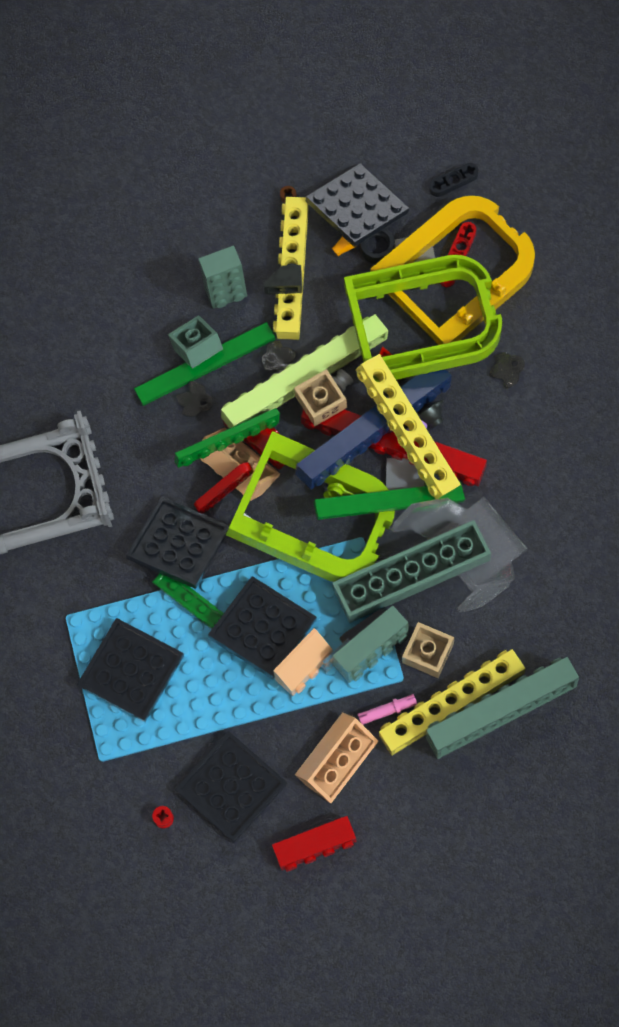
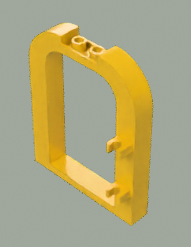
(436, 229)

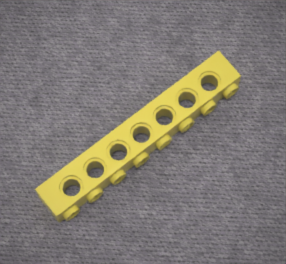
(294, 207)
(408, 417)
(508, 660)

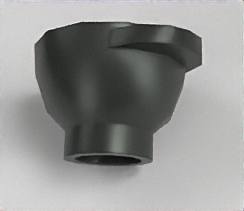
(432, 414)

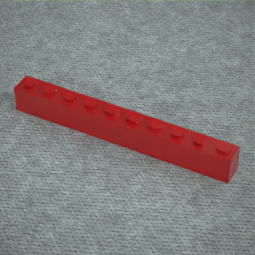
(464, 465)

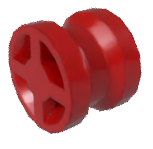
(163, 821)

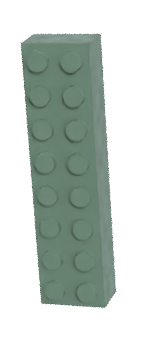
(411, 571)
(501, 707)

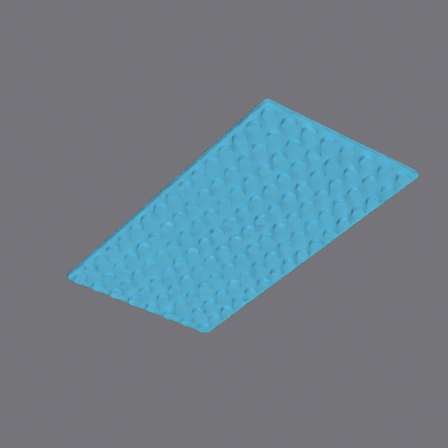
(211, 684)

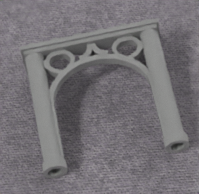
(99, 513)

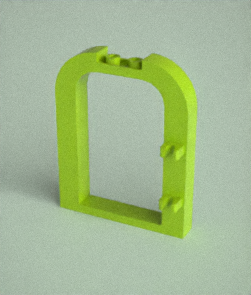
(421, 275)
(296, 551)

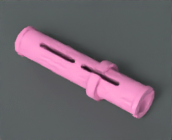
(395, 706)

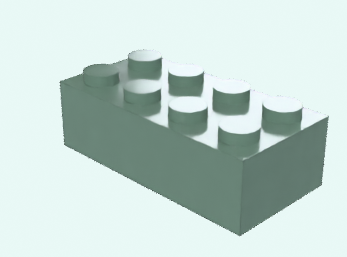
(223, 277)
(371, 644)

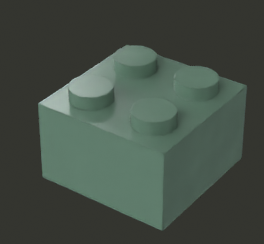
(195, 341)

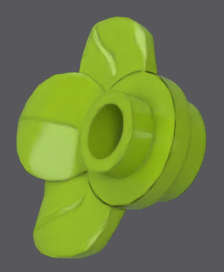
(336, 490)

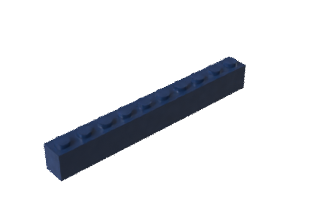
(367, 430)

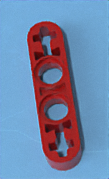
(460, 239)
(223, 487)

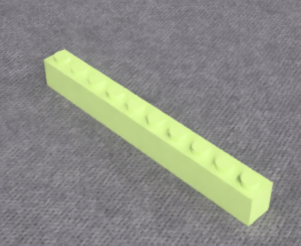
(281, 386)

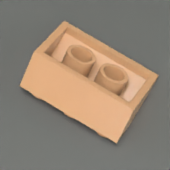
(302, 663)

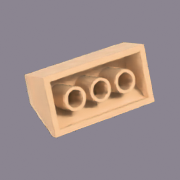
(235, 454)
(336, 757)

